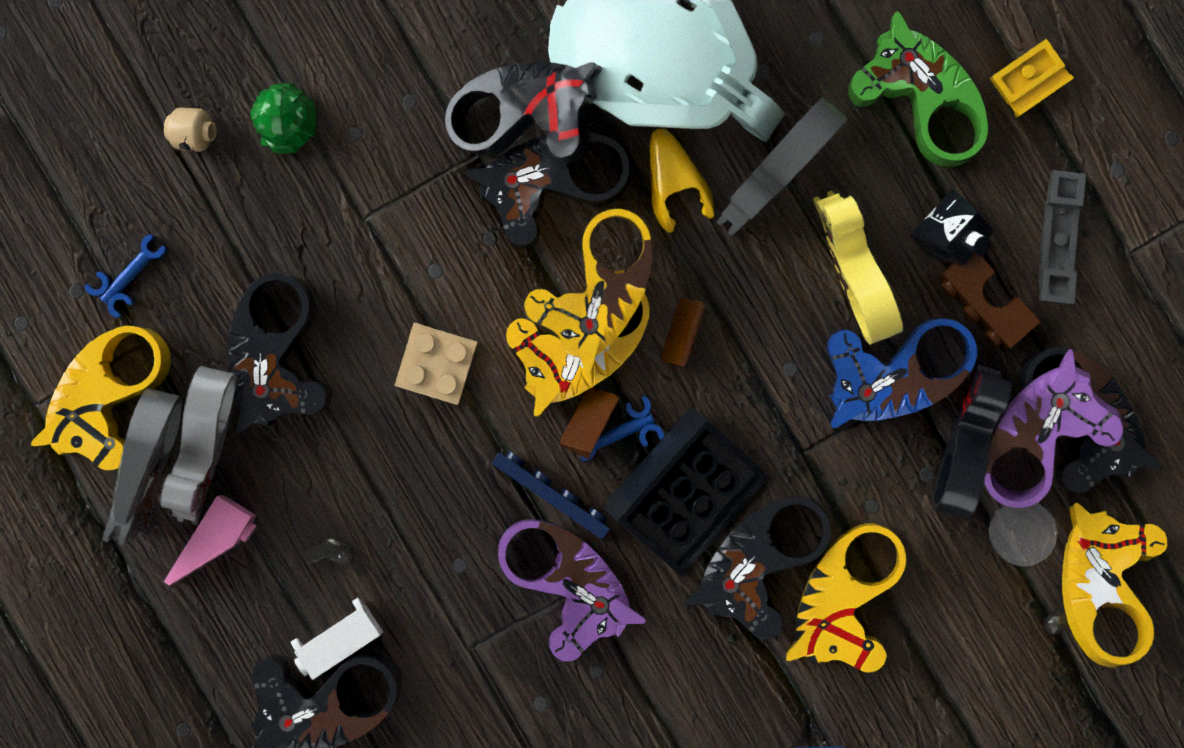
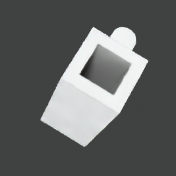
(336, 642)

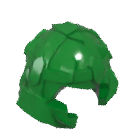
(283, 118)

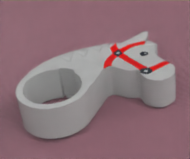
(202, 439)

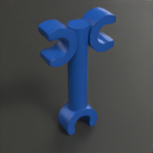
(110, 292)
(643, 421)

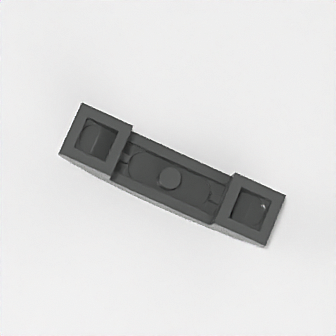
(1059, 237)

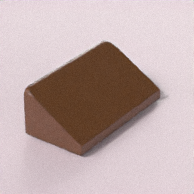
(683, 332)
(588, 422)

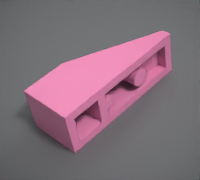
(218, 532)

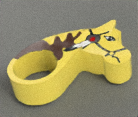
(857, 269)

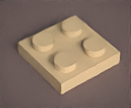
(436, 363)

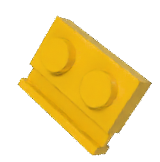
(1031, 78)

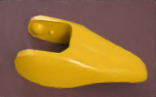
(672, 172)

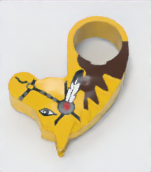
(596, 317)

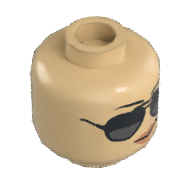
(189, 129)

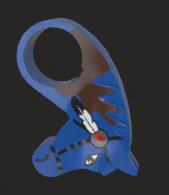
(878, 391)

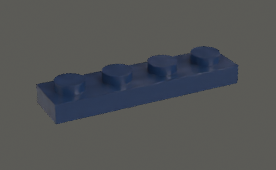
(540, 485)

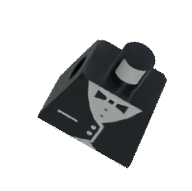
(953, 231)

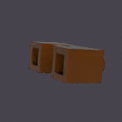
(1003, 325)

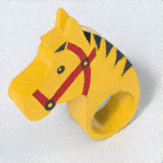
(826, 615)

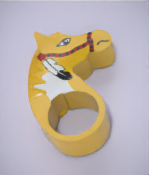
(560, 376)
(1093, 578)

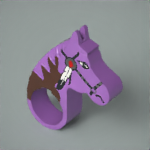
(1050, 407)
(593, 594)

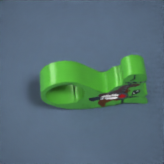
(930, 77)

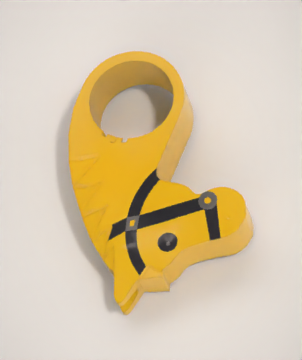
(82, 403)

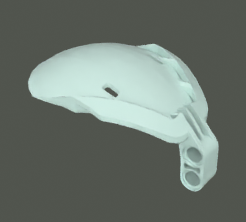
(690, 62)

